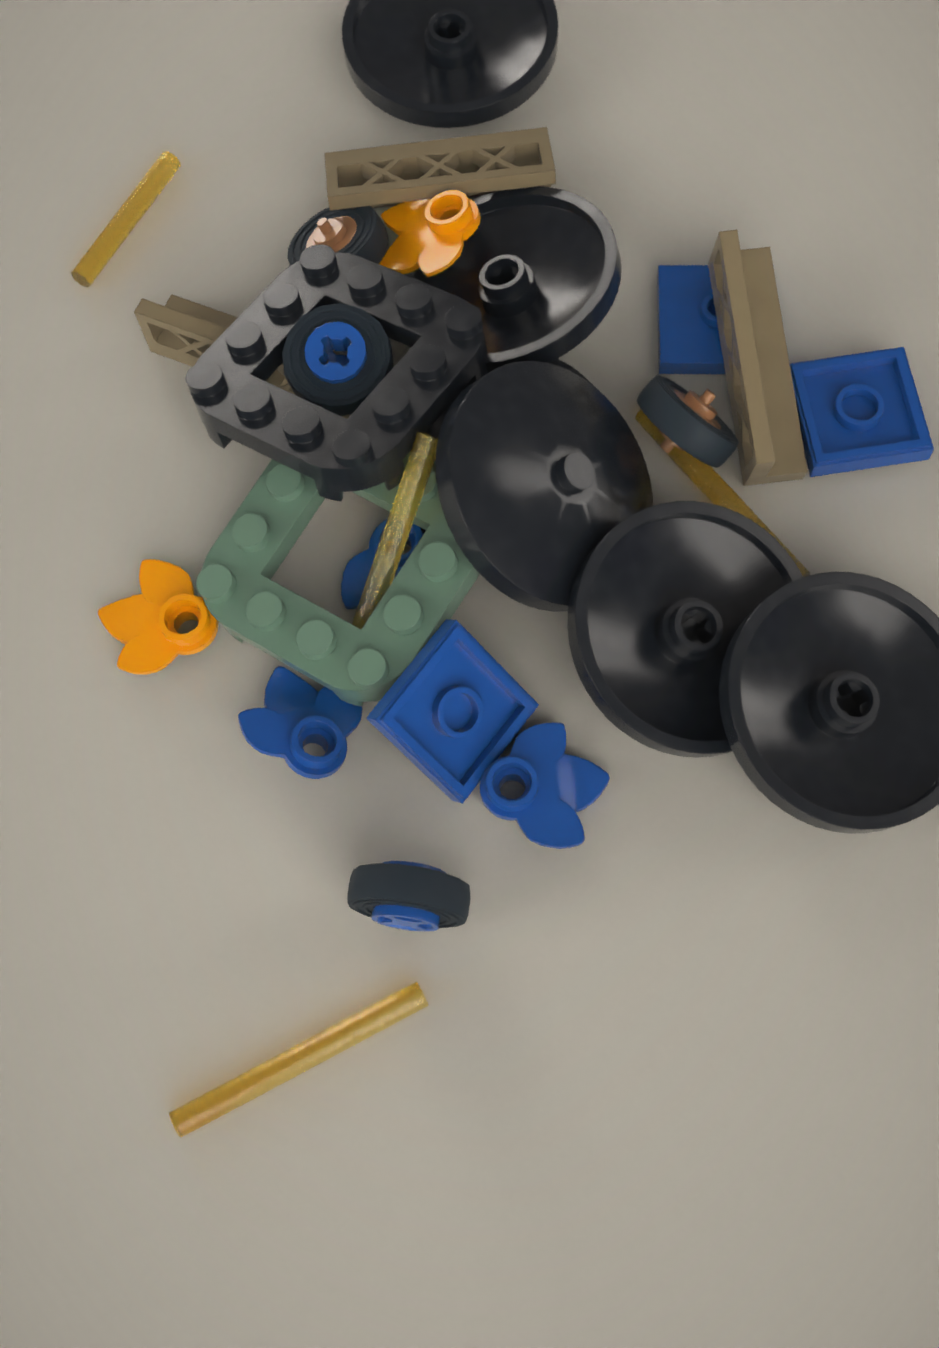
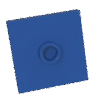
(687, 321)
(859, 412)
(453, 710)

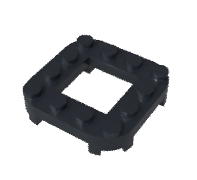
(371, 444)

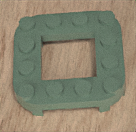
(313, 641)

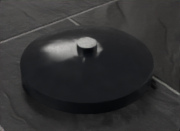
(449, 57)
(537, 271)
(535, 478)
(659, 614)
(837, 702)

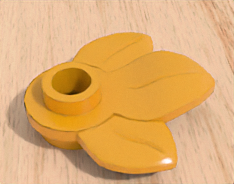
(430, 232)
(152, 619)

